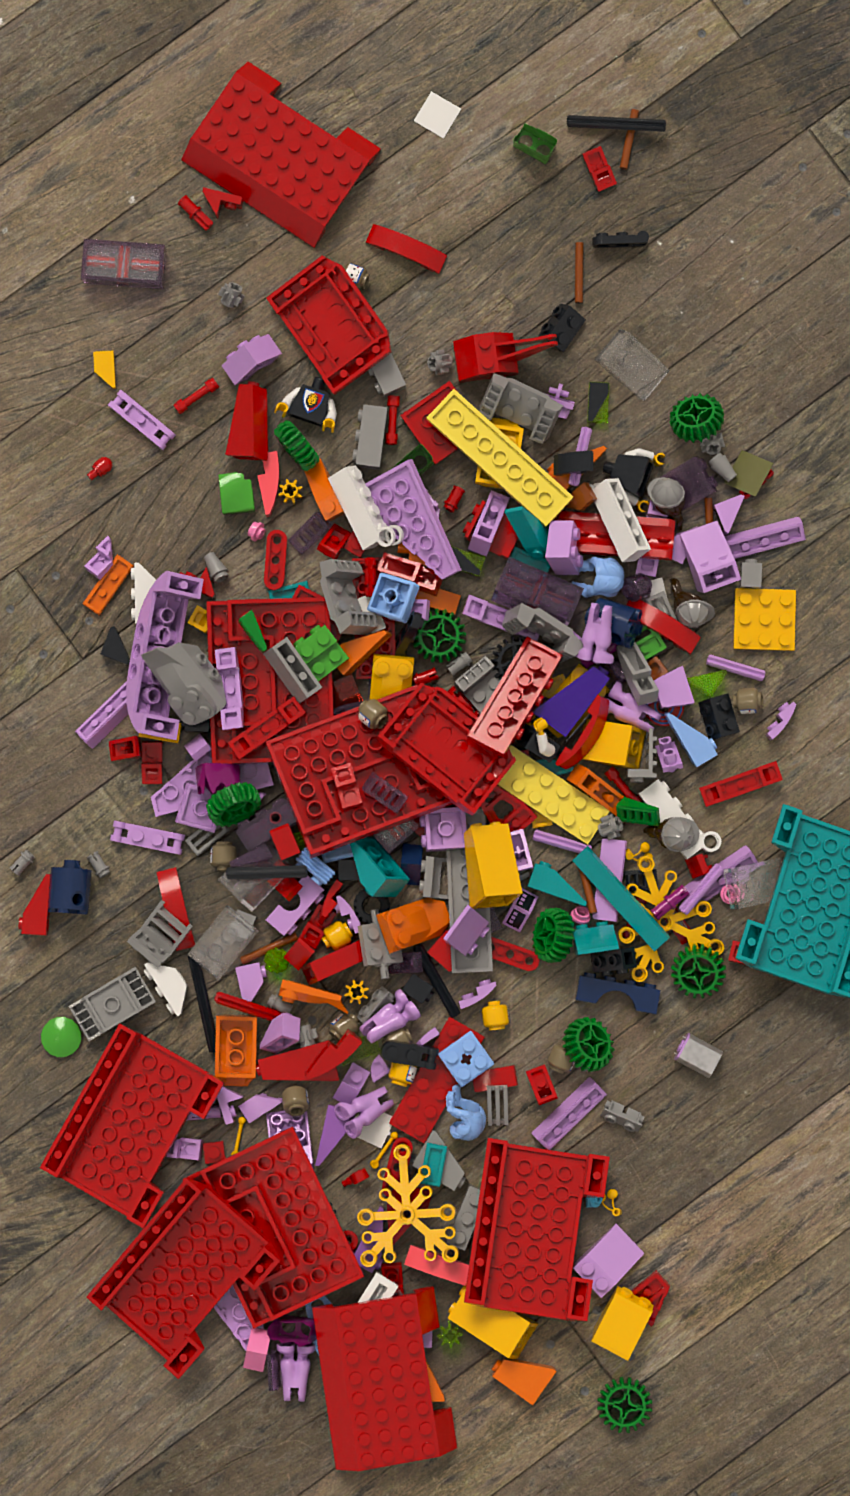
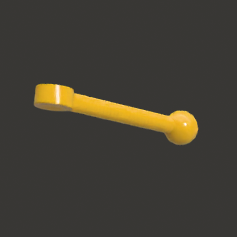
(241, 1121)
(374, 1163)

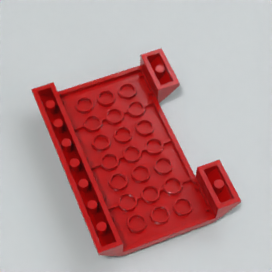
(277, 156)
(129, 1122)
(530, 1230)
(182, 1271)
(380, 1381)

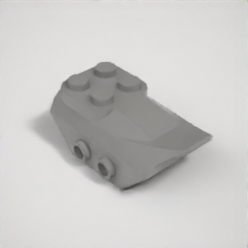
(189, 680)

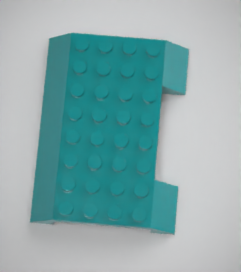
(809, 910)

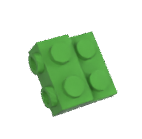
(320, 652)

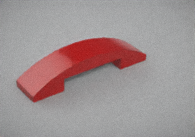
(406, 247)
(667, 626)
(266, 728)
(590, 735)
(741, 784)
(174, 902)

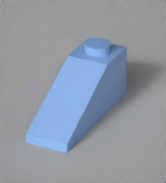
(695, 744)

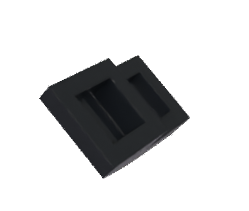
(573, 462)

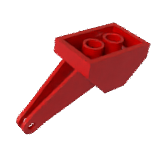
(494, 352)

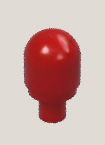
(100, 468)

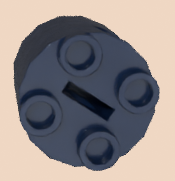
(624, 622)
(69, 888)

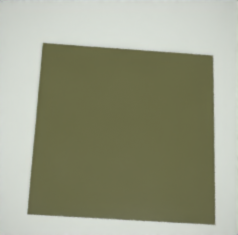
(750, 473)

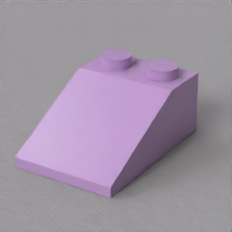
(467, 931)
(608, 1260)

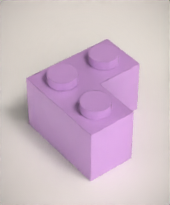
(250, 358)
(562, 548)

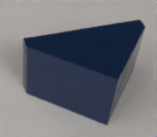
(411, 862)

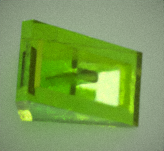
(707, 683)

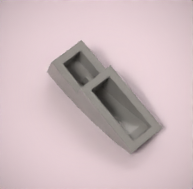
(637, 674)

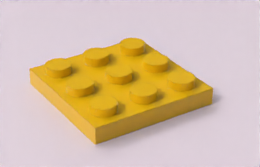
(764, 619)

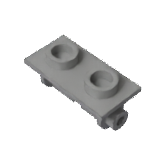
(378, 1000)
(613, 1114)

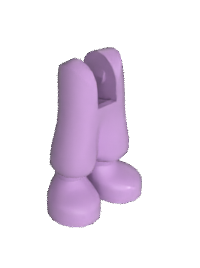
(599, 633)
(630, 711)
(390, 1018)
(368, 1109)
(294, 1372)

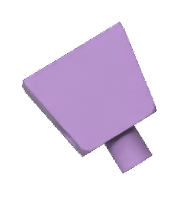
(674, 689)

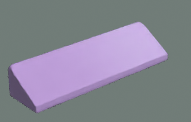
(766, 537)
(104, 718)
(613, 856)
(738, 858)
(569, 1113)

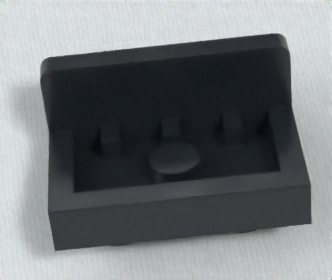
(564, 323)
(718, 716)

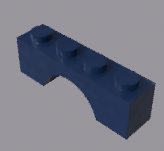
(591, 989)

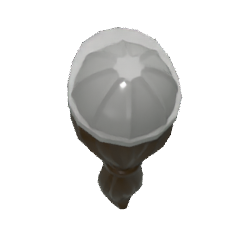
(668, 498)
(690, 607)
(675, 833)

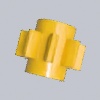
(287, 496)
(362, 990)

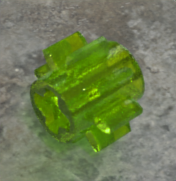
(275, 960)
(445, 1338)

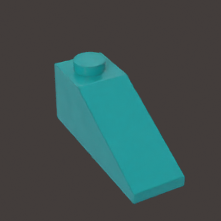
(529, 531)
(550, 882)

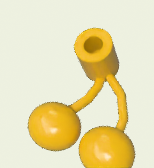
(644, 847)
(612, 1194)

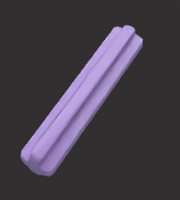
(582, 445)
(736, 668)
(559, 842)
(701, 889)

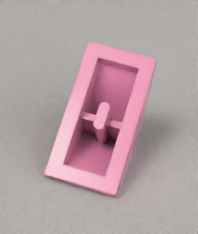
(257, 1350)

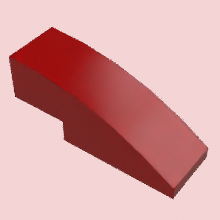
(411, 571)
(333, 1054)

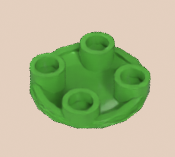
(61, 1037)

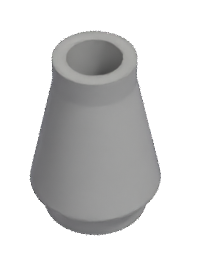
(722, 466)
(216, 568)

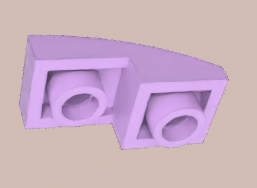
(784, 716)
(197, 747)
(345, 909)
(483, 990)

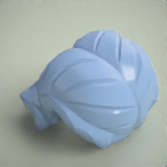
(608, 577)
(472, 1119)

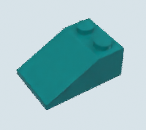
(377, 869)
(595, 938)

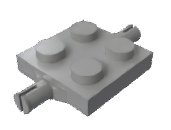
(374, 947)

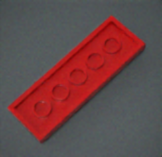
(428, 1092)

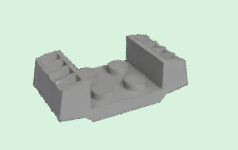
(521, 405)
(342, 597)
(544, 624)
(479, 683)
(112, 1004)

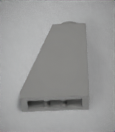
(452, 1171)

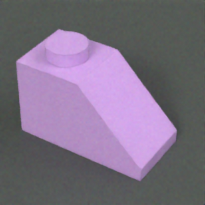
(250, 979)
(281, 1033)

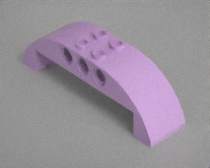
(161, 626)

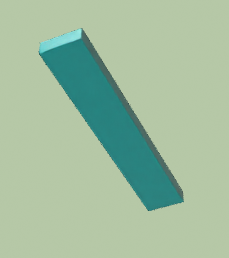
(621, 898)

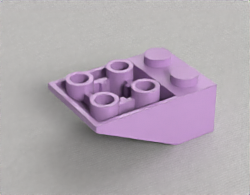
(709, 557)
(281, 1121)

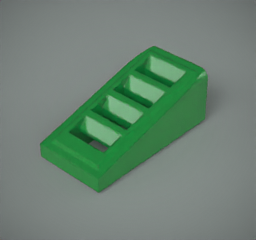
(251, 627)
(630, 811)

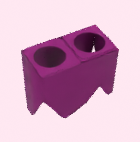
(216, 776)
(276, 1328)

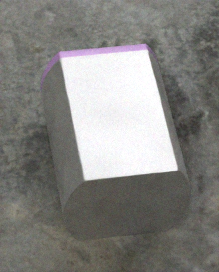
(698, 1055)

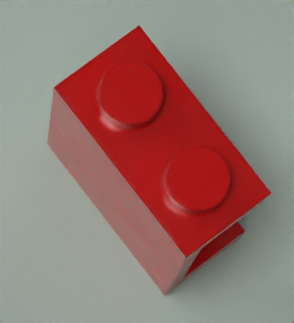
(505, 536)

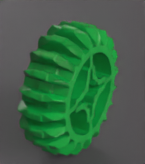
(697, 418)
(296, 445)
(456, 640)
(233, 804)
(553, 935)
(706, 970)
(588, 1044)
(615, 1402)

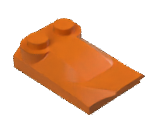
(413, 923)
(294, 991)
(236, 1049)

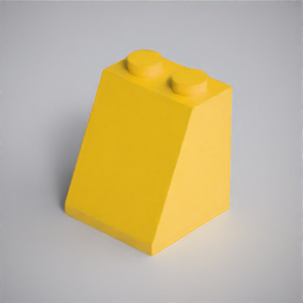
(618, 746)
(622, 1322)

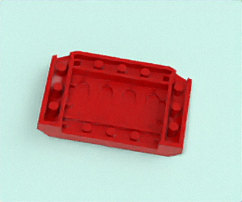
(332, 322)
(433, 742)

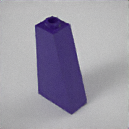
(570, 703)

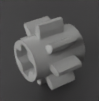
(231, 294)
(439, 362)
(713, 445)
(610, 827)
(307, 1036)

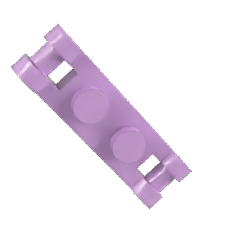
(141, 419)
(147, 837)

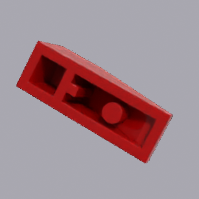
(36, 915)

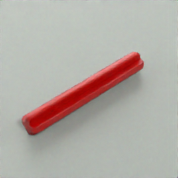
(246, 1006)

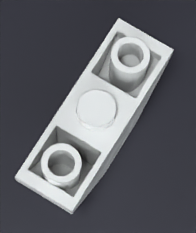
(143, 583)
(170, 985)

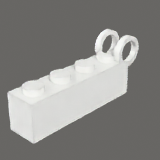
(361, 510)
(620, 520)
(658, 796)

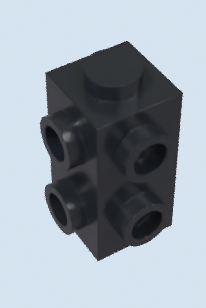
(612, 960)

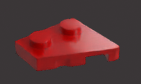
(655, 1290)

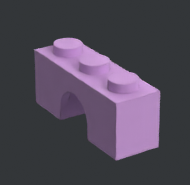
(286, 920)

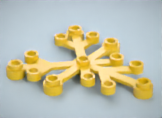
(693, 936)
(404, 1188)

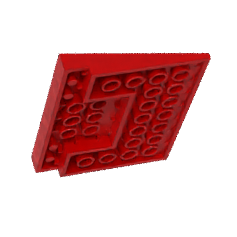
(261, 695)
(304, 769)
(284, 1200)

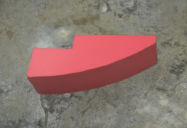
(270, 482)
(454, 1271)

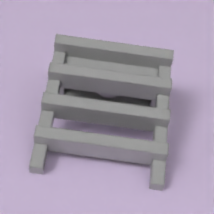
(639, 775)
(431, 885)
(155, 944)

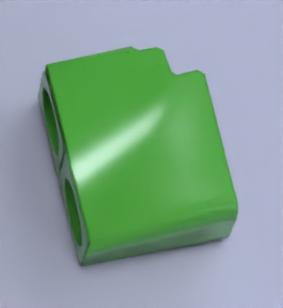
(534, 133)
(416, 452)
(236, 494)

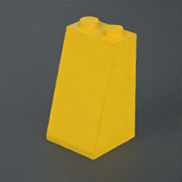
(491, 866)
(499, 1329)

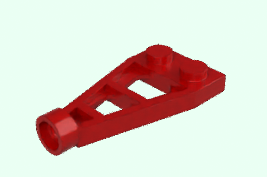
(517, 819)

